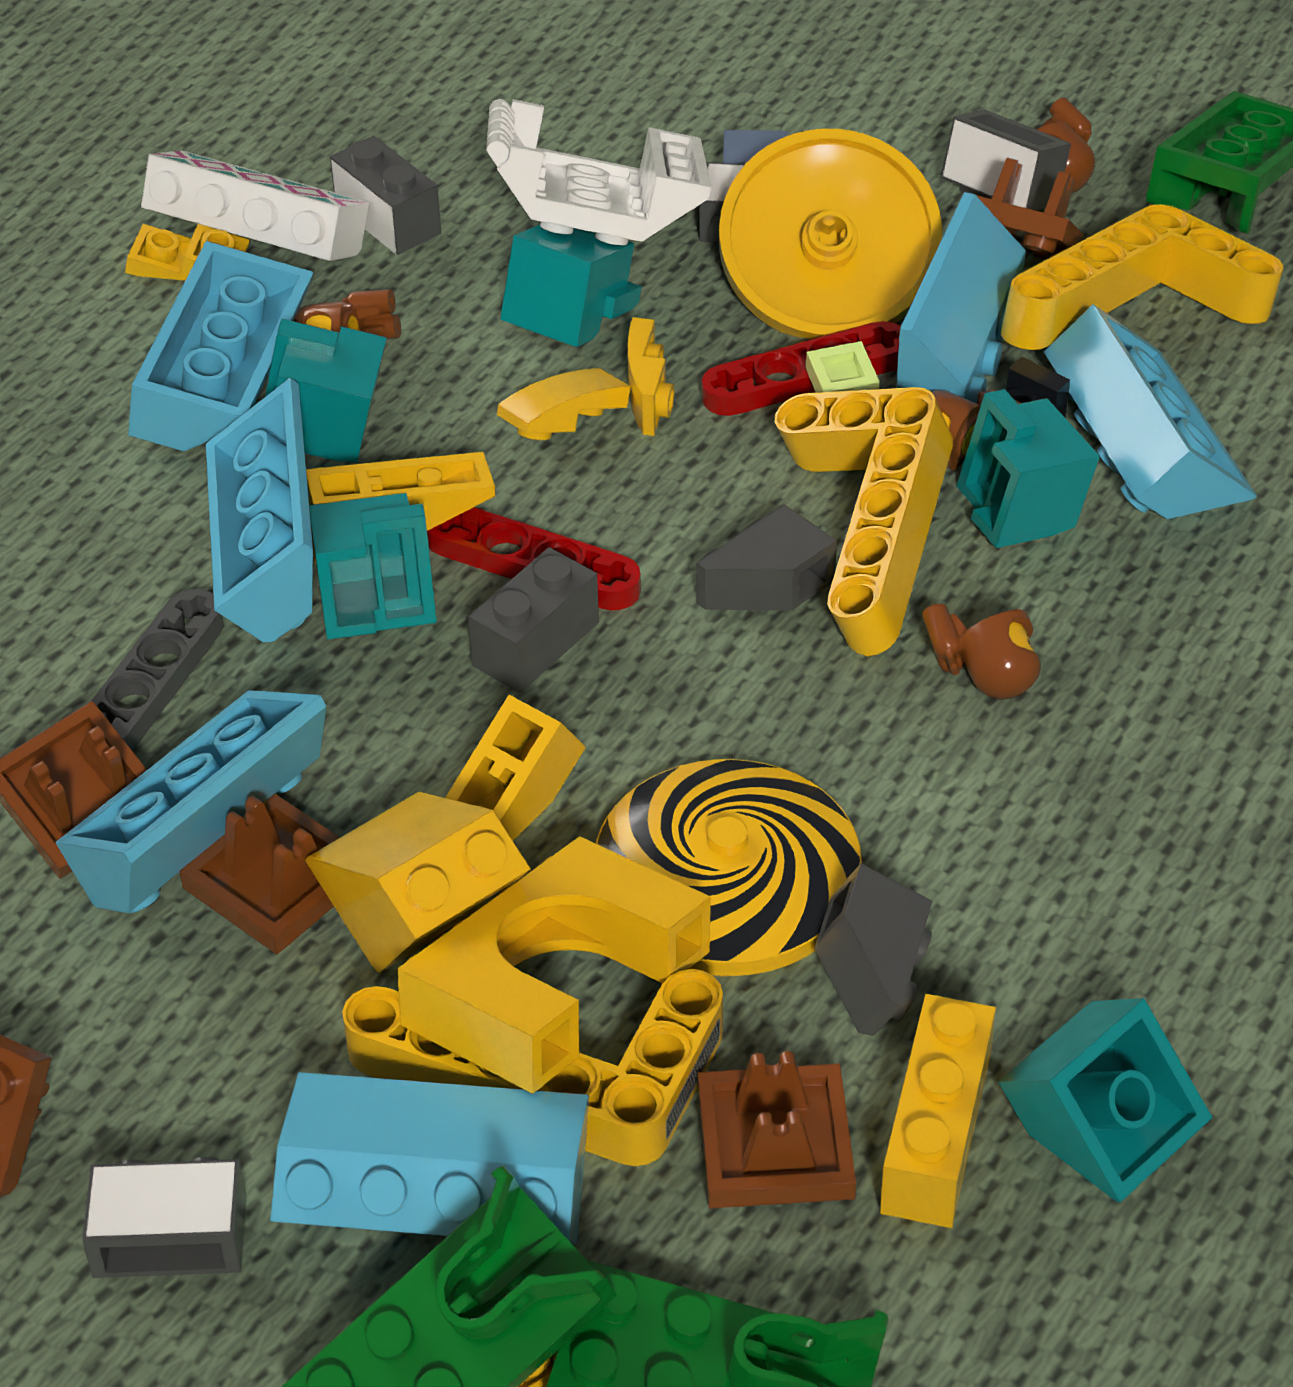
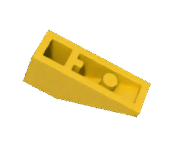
(441, 483)
(518, 765)

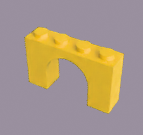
(580, 899)

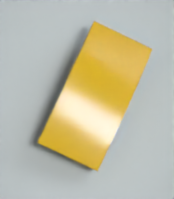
(172, 256)
(649, 392)
(557, 400)

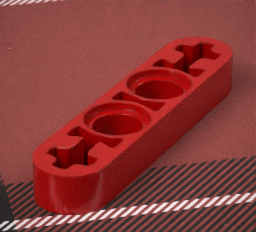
(878, 339)
(492, 529)

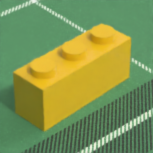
(937, 1111)

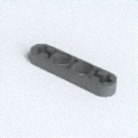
(161, 683)

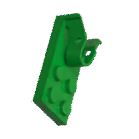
(1229, 149)
(473, 1309)
(694, 1339)

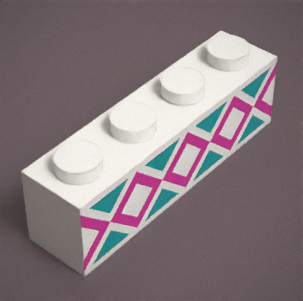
(255, 205)

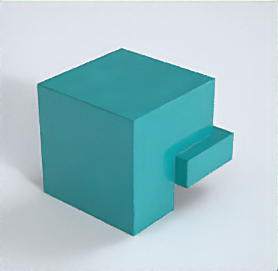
(567, 284)
(334, 382)
(1025, 470)
(372, 565)

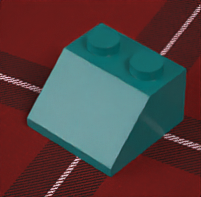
(1108, 1095)

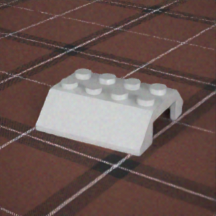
(593, 193)

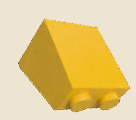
(416, 873)

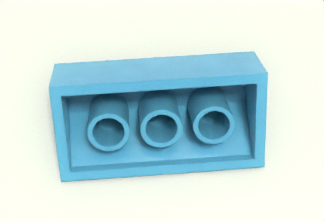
(960, 306)
(214, 347)
(1144, 420)
(261, 517)
(184, 798)
(423, 1153)

